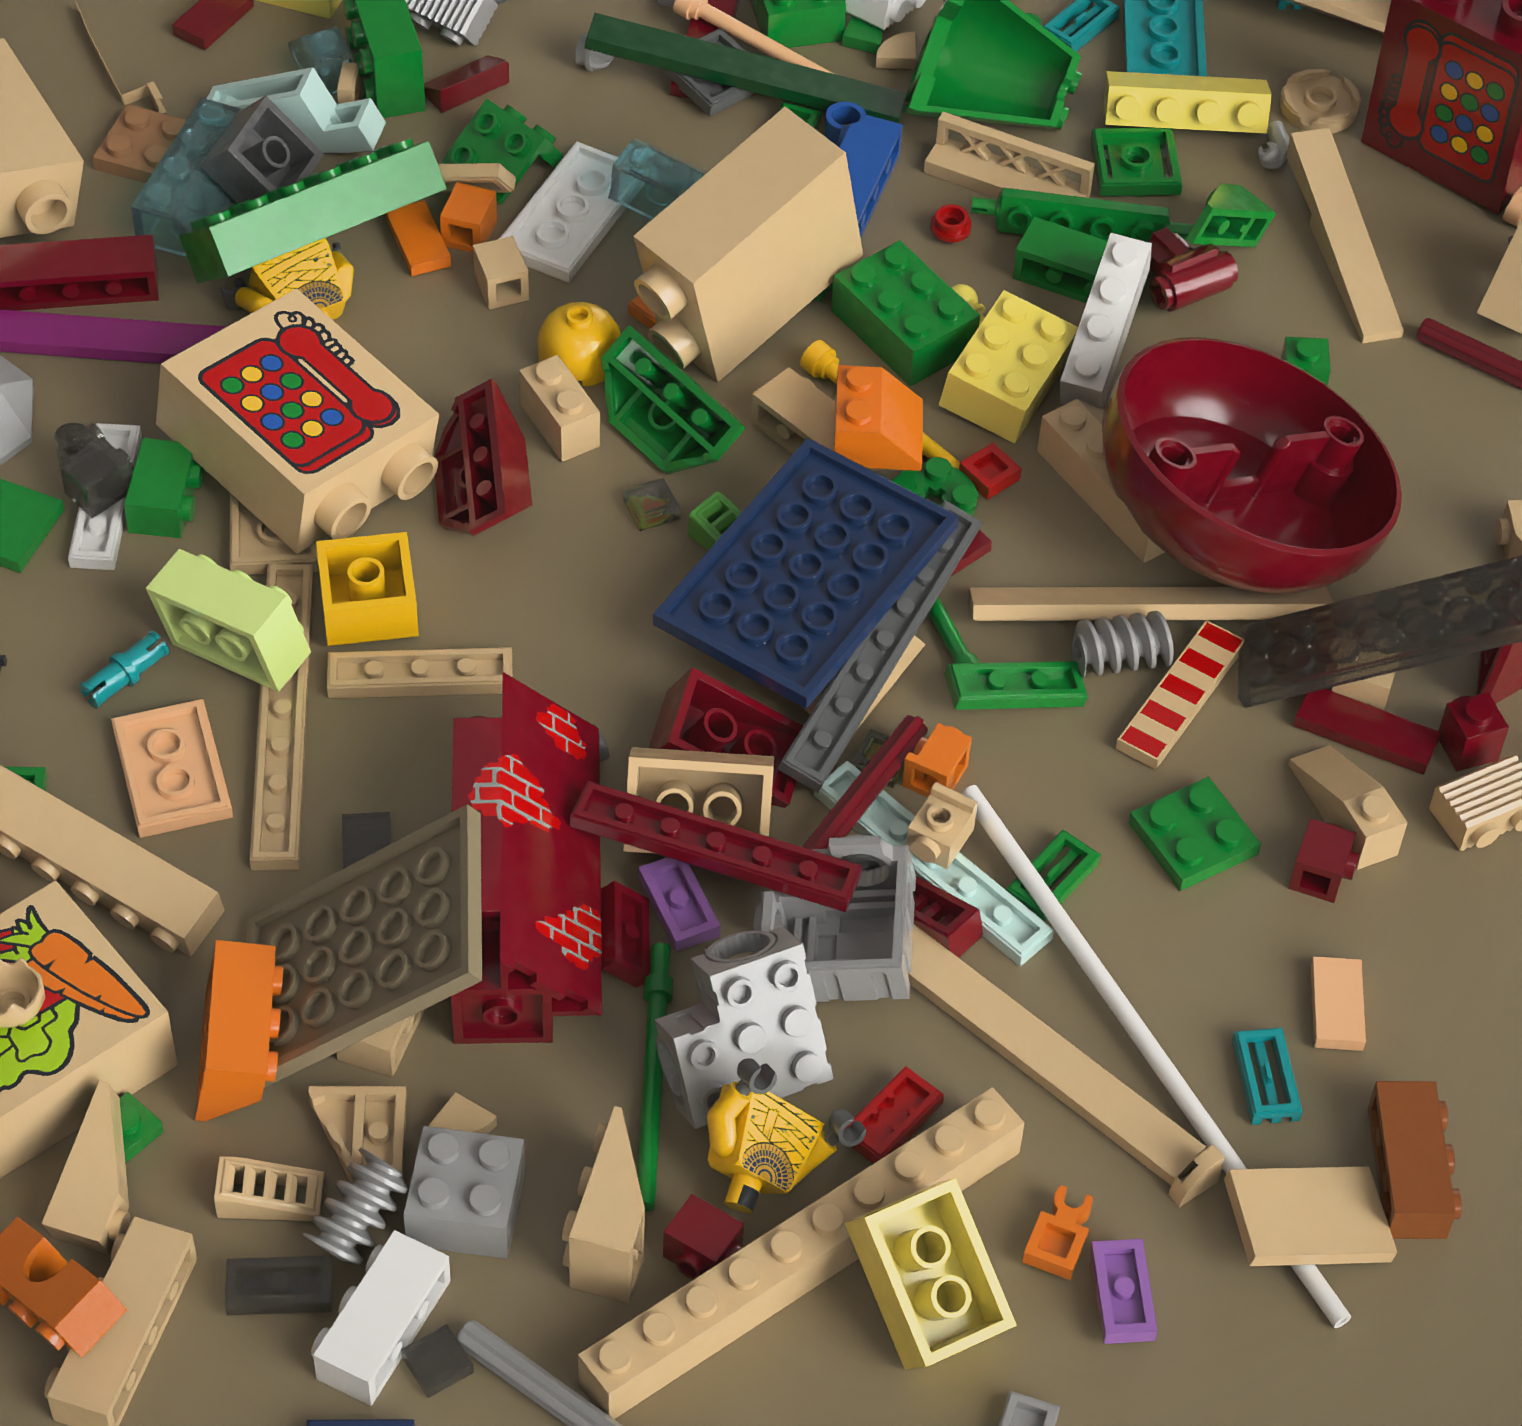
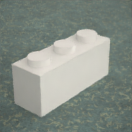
(380, 1317)

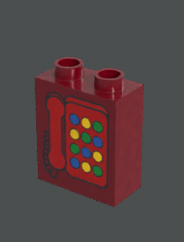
(1452, 95)

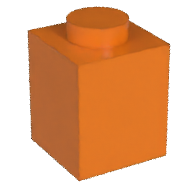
(468, 217)

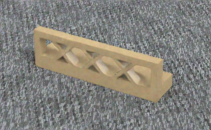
(982, 171)

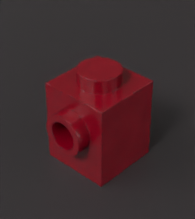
(1472, 731)
(1324, 860)
(701, 1237)

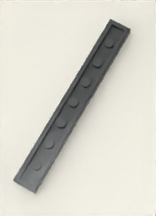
(871, 664)

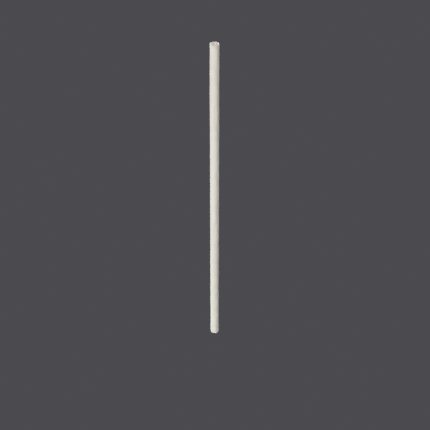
(1134, 1026)

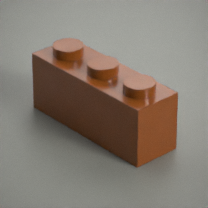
(1413, 1159)

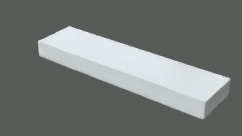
(98, 539)

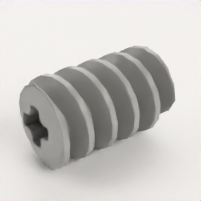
(1122, 640)
(358, 1208)

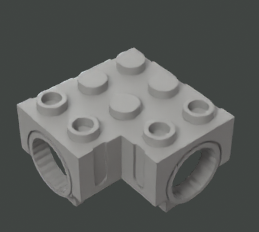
(870, 945)
(747, 1010)

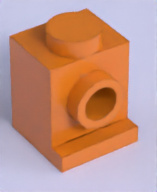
(937, 759)

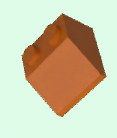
(877, 419)

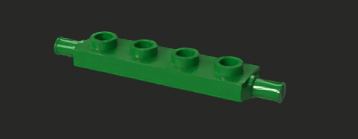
(1090, 216)

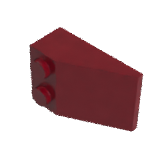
(718, 719)

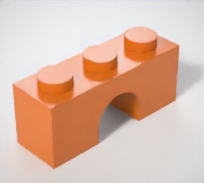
(57, 1294)

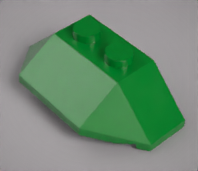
(664, 407)

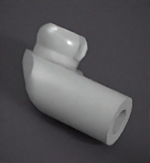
(1275, 154)

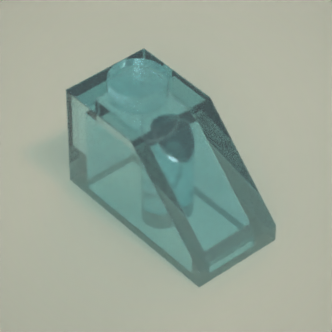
(323, 52)

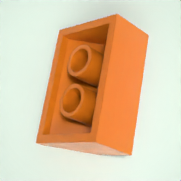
(238, 1028)

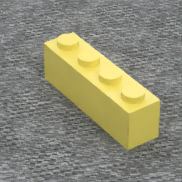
(1186, 102)

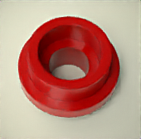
(951, 223)

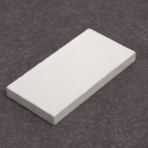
(567, 214)

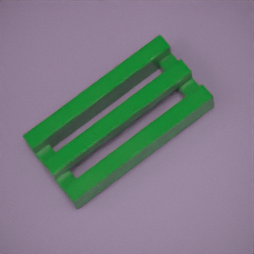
(1071, 882)

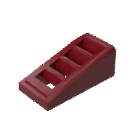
(961, 923)

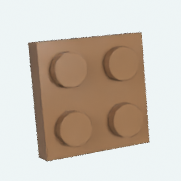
(137, 143)

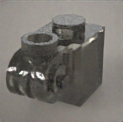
(91, 468)

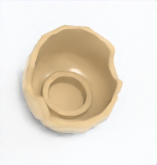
(20, 993)

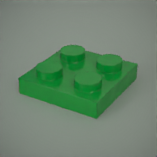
(1194, 833)

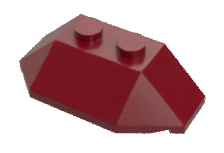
(481, 463)

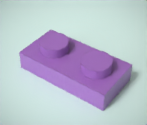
(679, 902)
(1123, 1291)

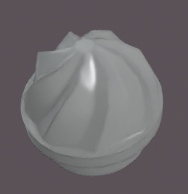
(591, 59)

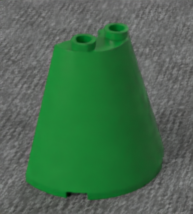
(992, 67)

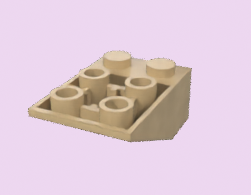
(608, 1229)

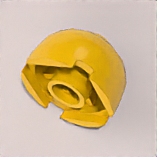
(580, 337)

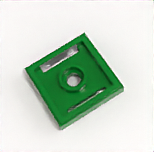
(1141, 145)

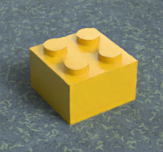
(367, 588)

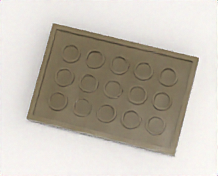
(376, 940)

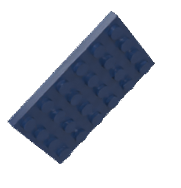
(805, 572)

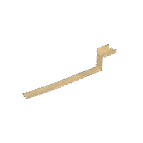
(149, 89)

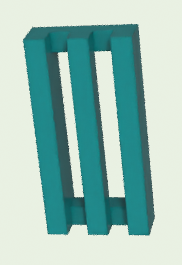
(1086, 25)
(1272, 1109)

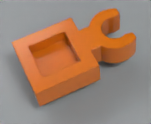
(1059, 1237)

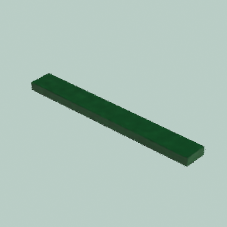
(738, 68)

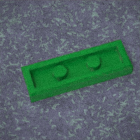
(1015, 685)

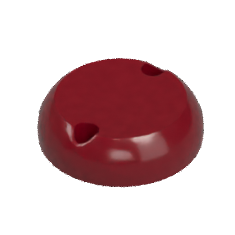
(1247, 466)

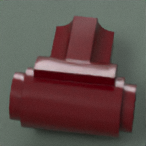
(1187, 273)

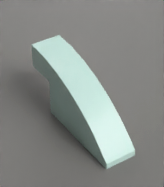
(311, 108)

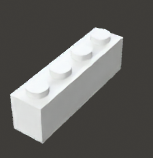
(1106, 321)

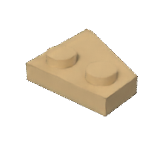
(363, 1118)

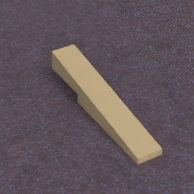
(1343, 235)

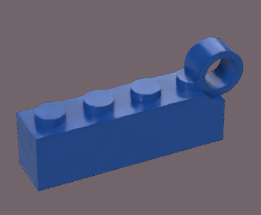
(871, 153)

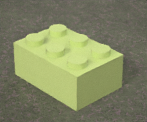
(229, 619)

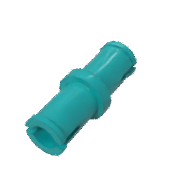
(124, 669)

